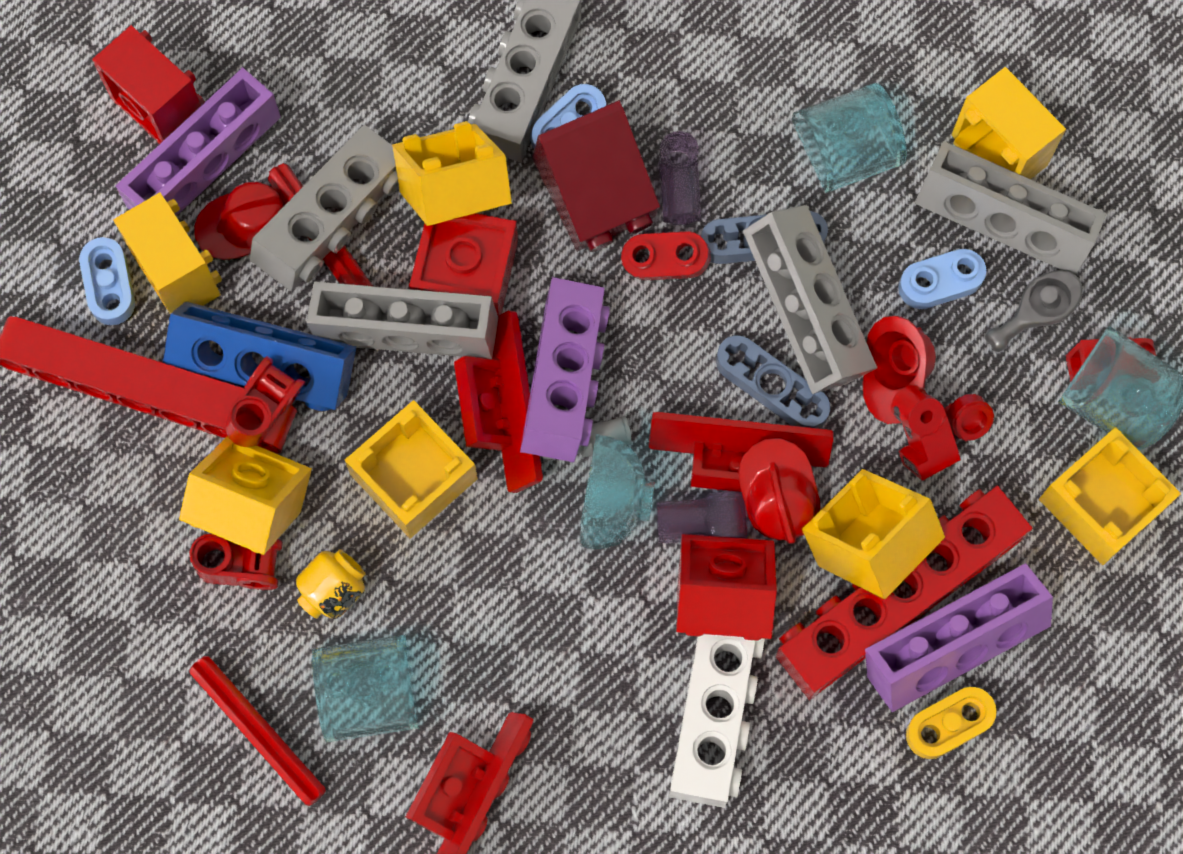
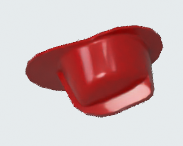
(232, 220)
(902, 359)
(778, 489)

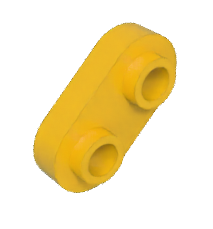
(949, 724)

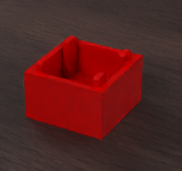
(147, 83)
(467, 257)
(726, 587)

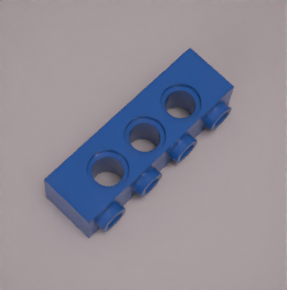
(325, 359)

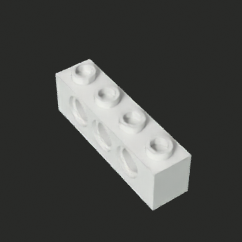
(691, 776)

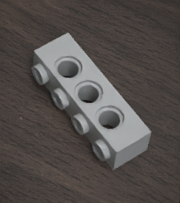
(528, 91)
(1010, 208)
(291, 261)
(809, 298)
(404, 319)

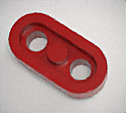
(664, 256)

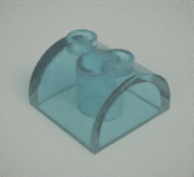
(852, 136)
(1126, 390)
(614, 495)
(364, 688)

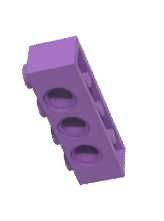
(203, 144)
(548, 429)
(959, 637)

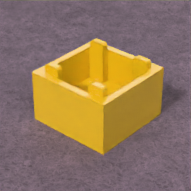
(1008, 126)
(451, 173)
(168, 253)
(411, 469)
(245, 495)
(1109, 496)
(874, 533)

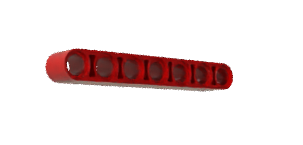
(129, 380)

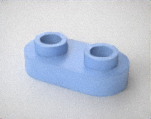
(564, 109)
(944, 279)
(108, 283)

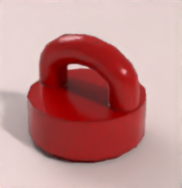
(969, 417)

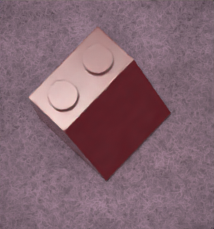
(596, 177)

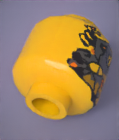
(330, 584)

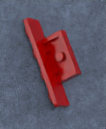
(496, 401)
(721, 443)
(465, 783)

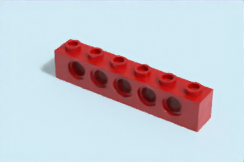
(816, 670)

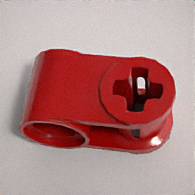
(267, 398)
(239, 563)

